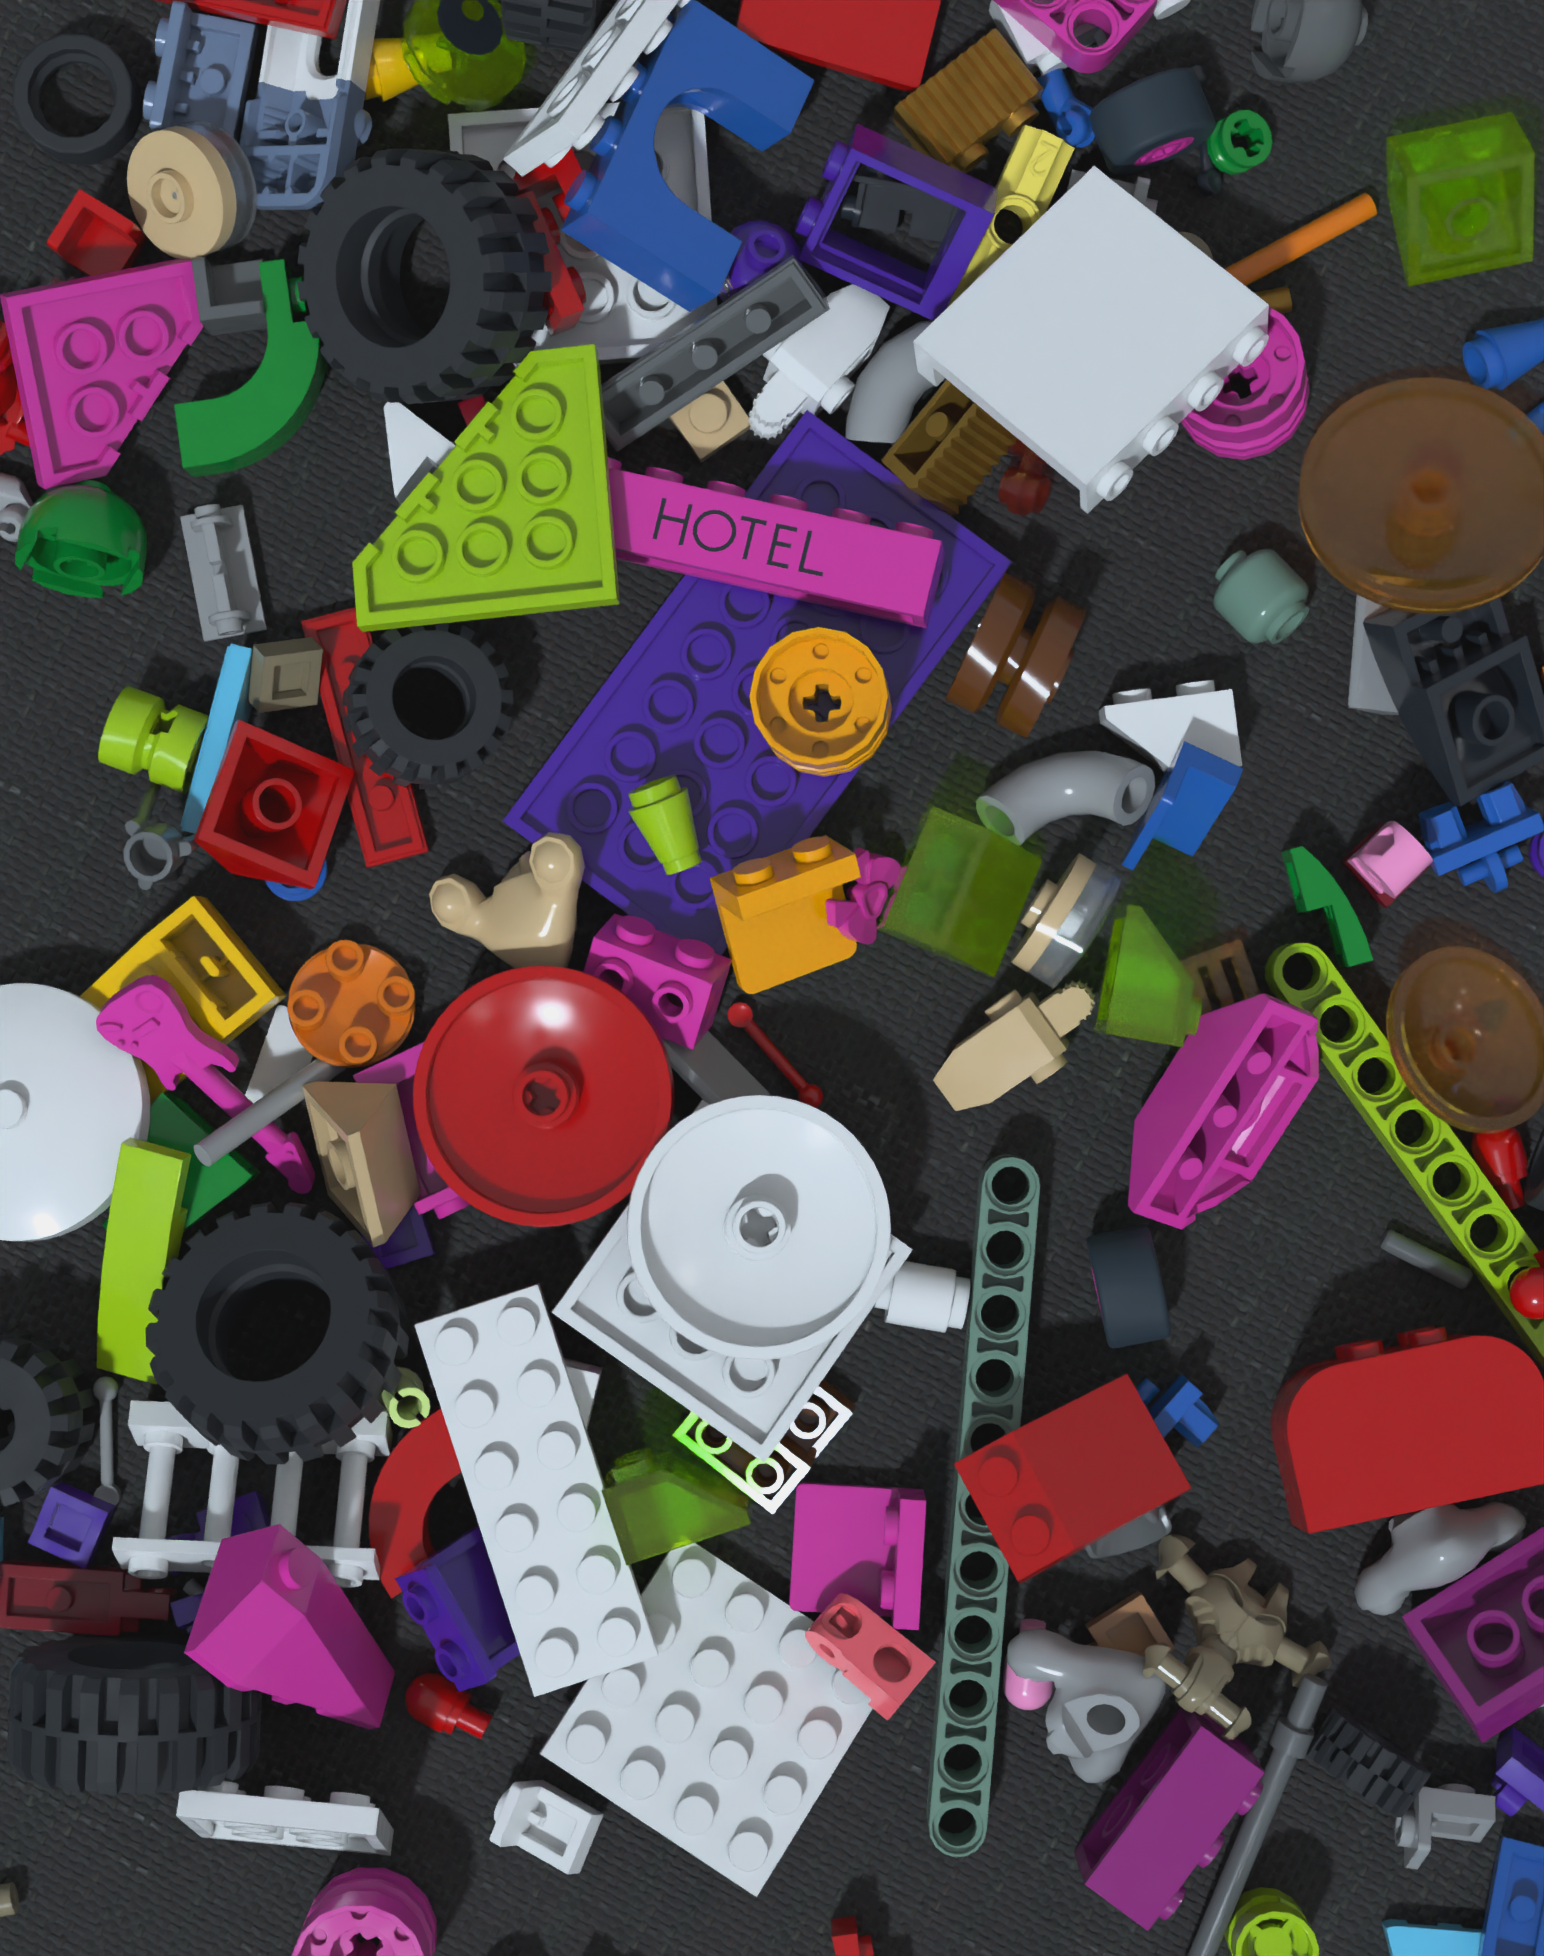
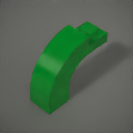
(273, 404)

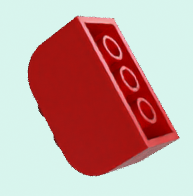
(1407, 1427)

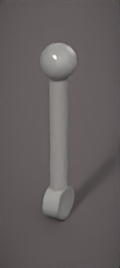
(105, 1390)

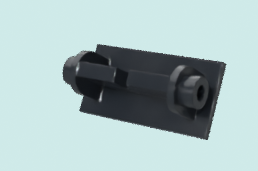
(883, 197)

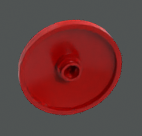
(542, 1095)

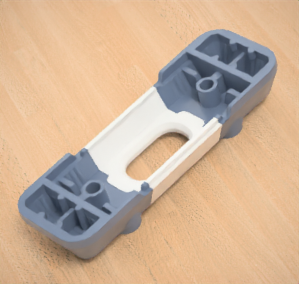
(308, 123)

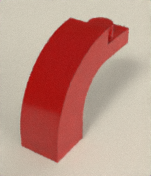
(404, 1497)

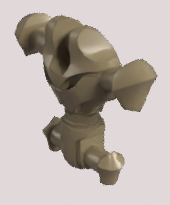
(1230, 1628)

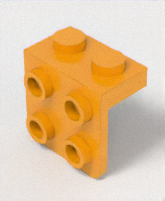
(778, 913)

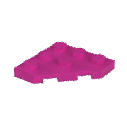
(96, 360)

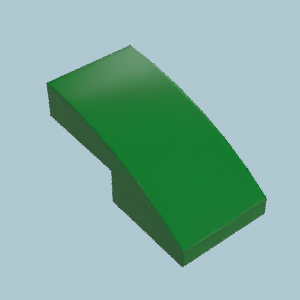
(1316, 888)

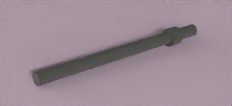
(1290, 1742)

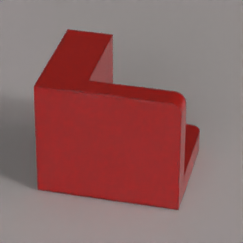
(95, 237)

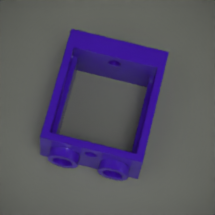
(873, 270)

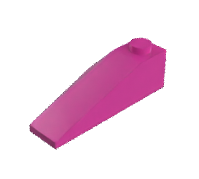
(288, 1630)

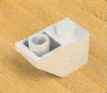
(1162, 725)

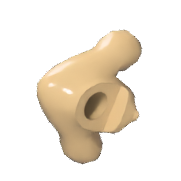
(529, 913)

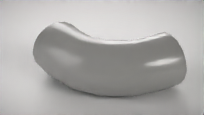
(887, 390)
(1064, 787)

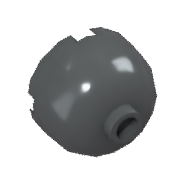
(1306, 37)

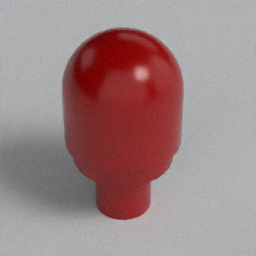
(1503, 1163)
(442, 1707)

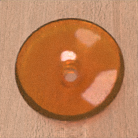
(1468, 1039)

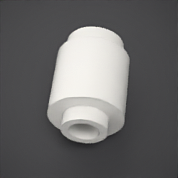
(925, 1298)

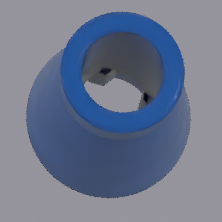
(1504, 353)

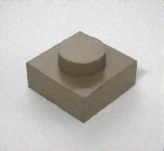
(285, 674)

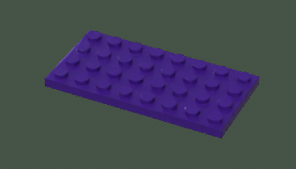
(687, 709)

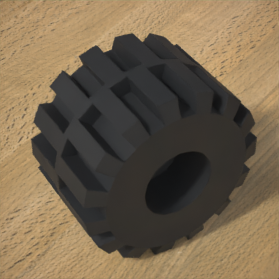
(46, 1414)

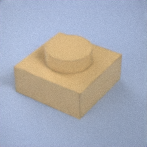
(711, 421)

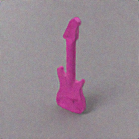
(156, 1027)

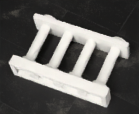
(167, 1432)

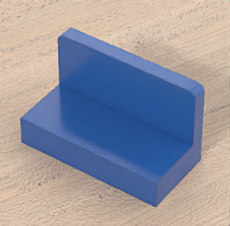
(1185, 803)

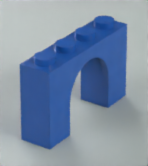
(622, 200)

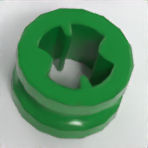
(1241, 124)

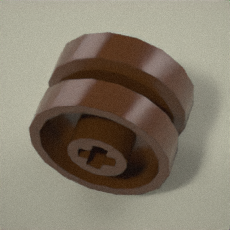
(1020, 657)

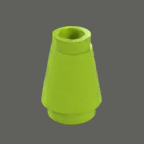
(666, 822)

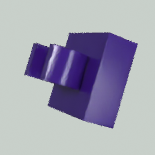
(1518, 1772)

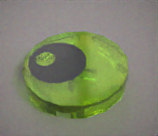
(462, 52)

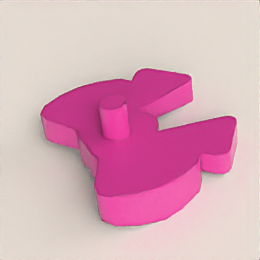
(858, 916)

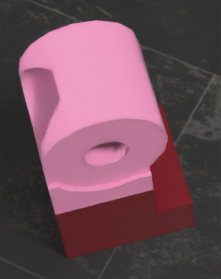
(1387, 862)

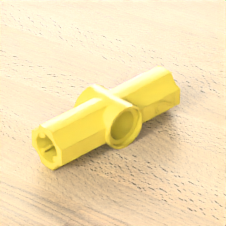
(1024, 188)

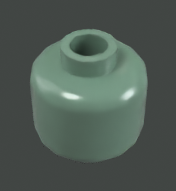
(1261, 596)

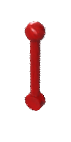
(741, 1016)

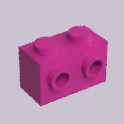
(667, 977)

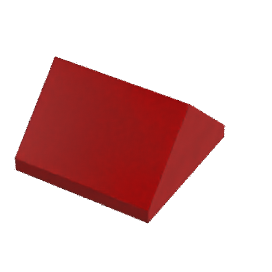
(272, 808)

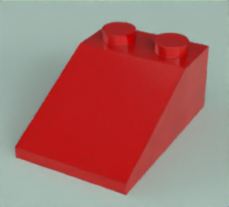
(1072, 1477)

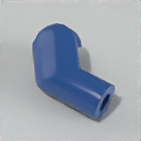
(1065, 111)

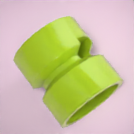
(151, 738)
(1269, 1925)

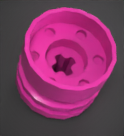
(1272, 411)
(370, 1904)

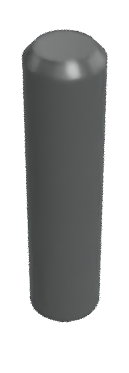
(1426, 1259)

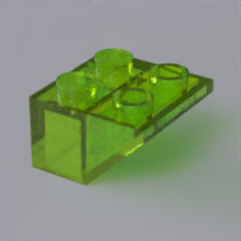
(959, 891)

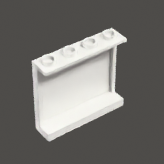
(1095, 336)

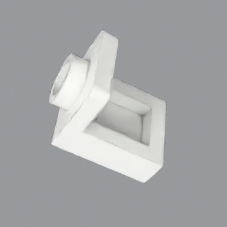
(546, 1824)

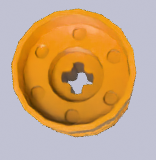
(794, 676)

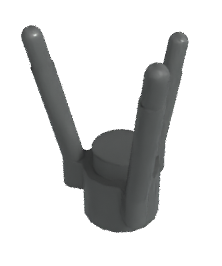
(154, 848)

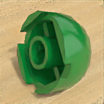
(83, 540)

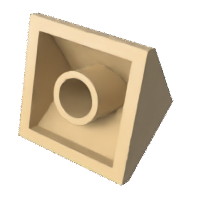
(364, 1153)

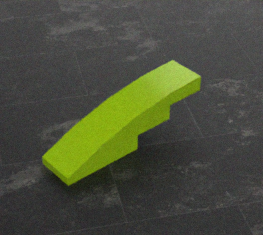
(140, 1241)

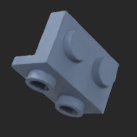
(201, 70)

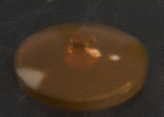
(1425, 495)

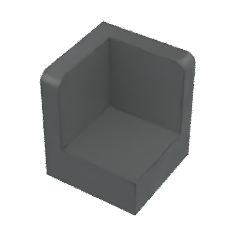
(229, 296)

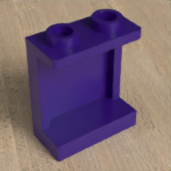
(461, 1610)

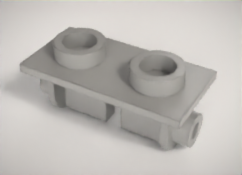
(223, 572)

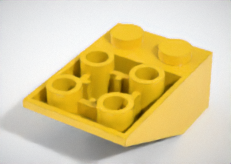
(205, 966)

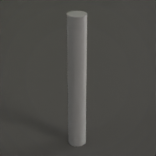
(262, 1112)

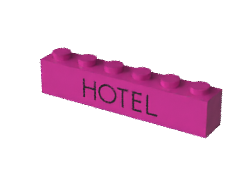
(775, 545)

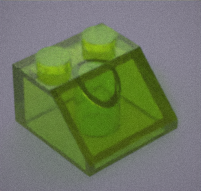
(1461, 197)
(1145, 985)
(668, 1504)

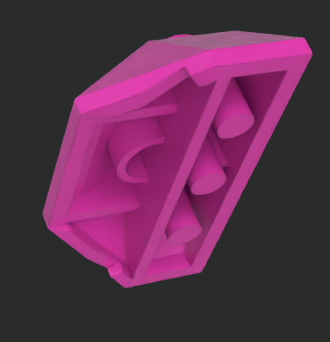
(1221, 1107)

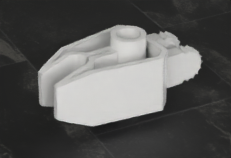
(818, 360)

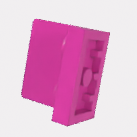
(860, 1546)

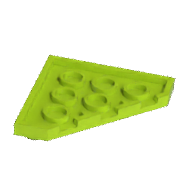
(510, 514)

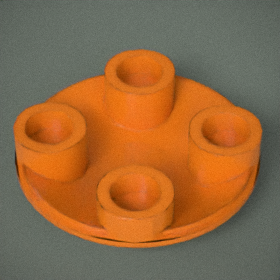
(351, 1005)

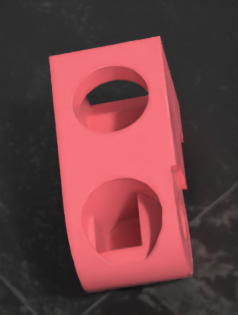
(868, 1653)

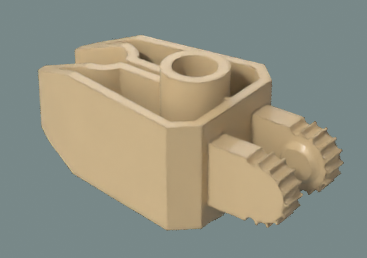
(1017, 1042)

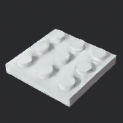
(287, 1818)

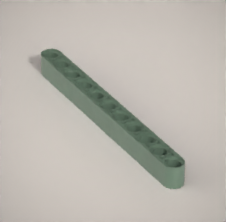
(968, 1533)

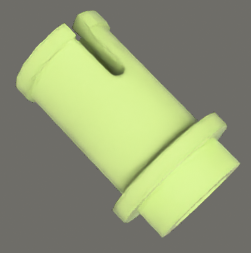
(415, 1400)

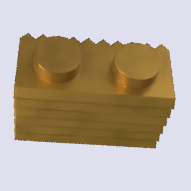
(970, 104)
(948, 449)

